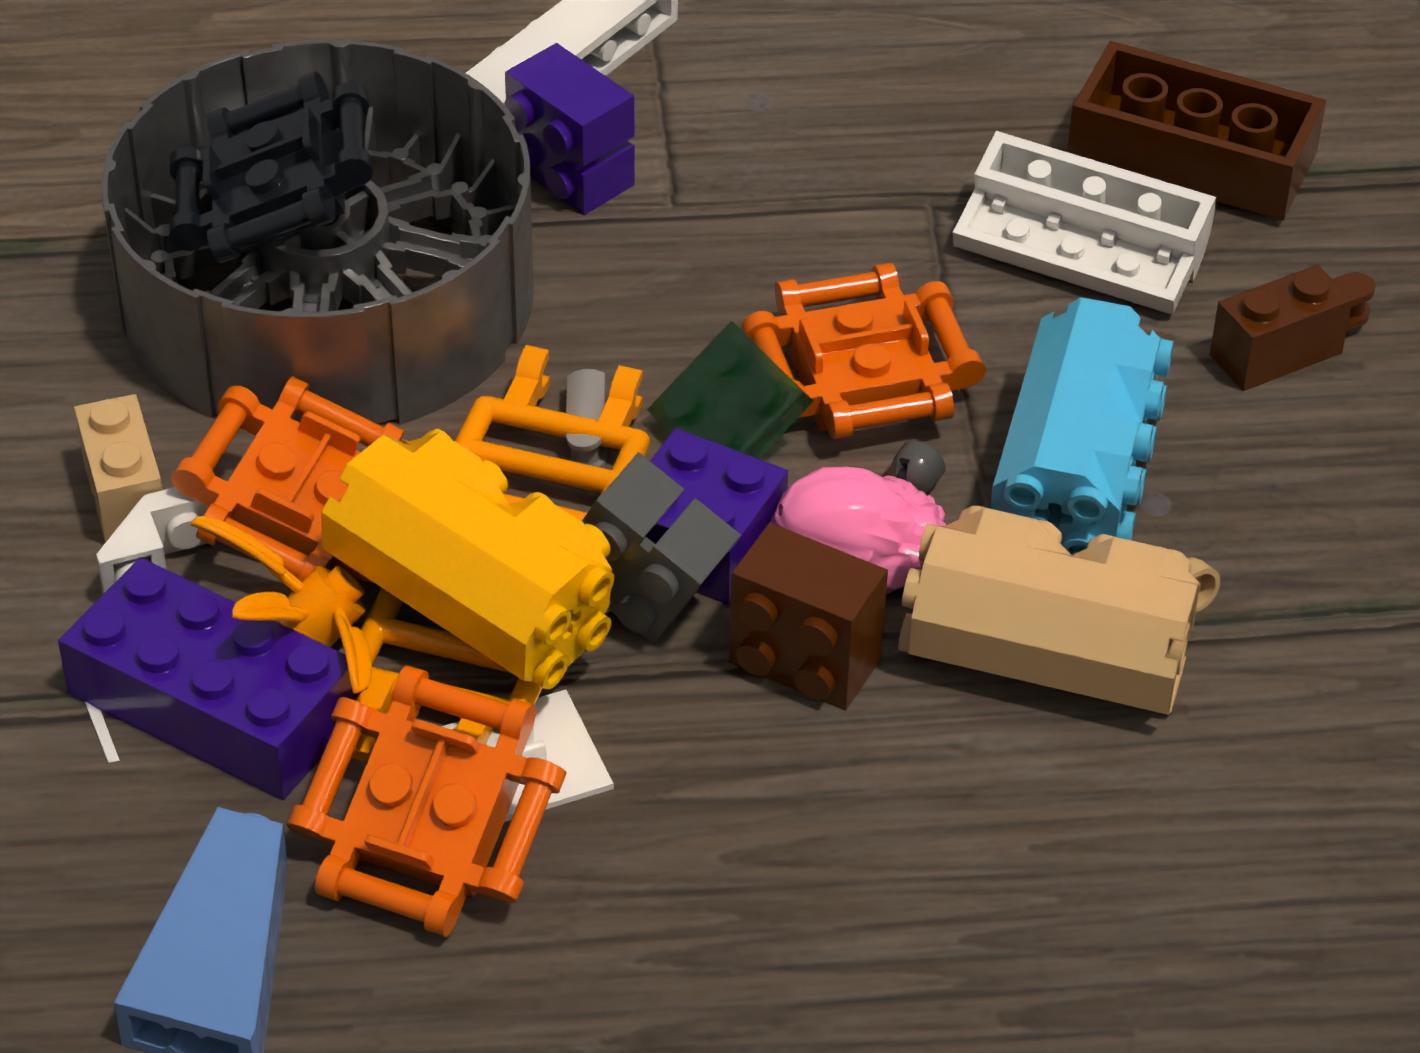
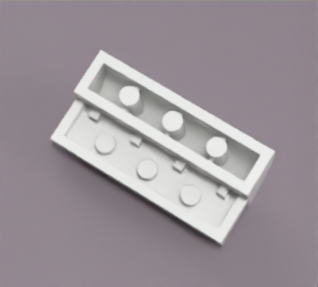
(1086, 222)

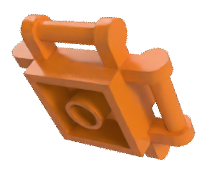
(871, 357)
(283, 474)
(428, 801)

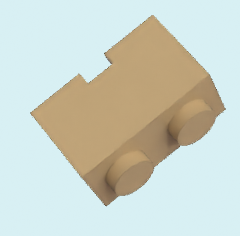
(116, 457)

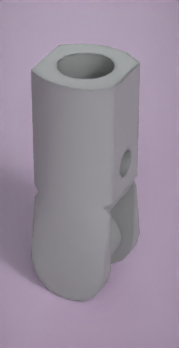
(586, 398)

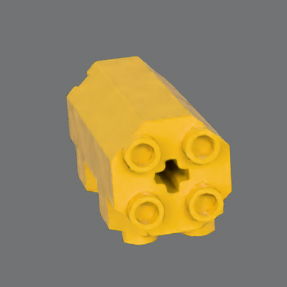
(498, 575)

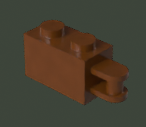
(1288, 324)

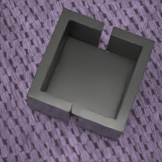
(662, 577)

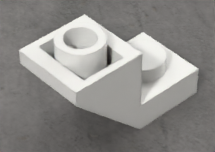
(151, 530)

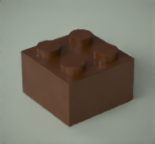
(807, 616)

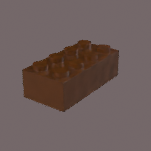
(1197, 128)

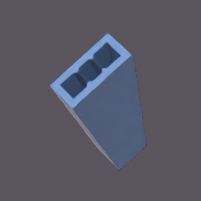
(214, 948)

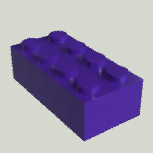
(206, 683)

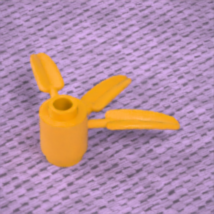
(318, 607)

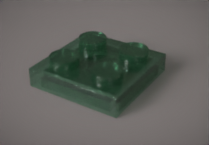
(732, 396)

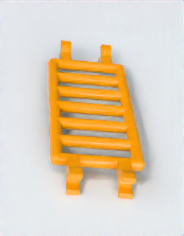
(519, 411)

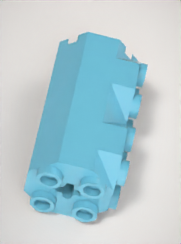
(1084, 423)

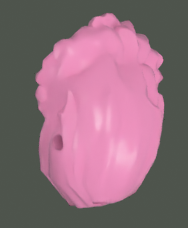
(861, 516)

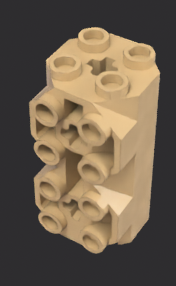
(1020, 606)

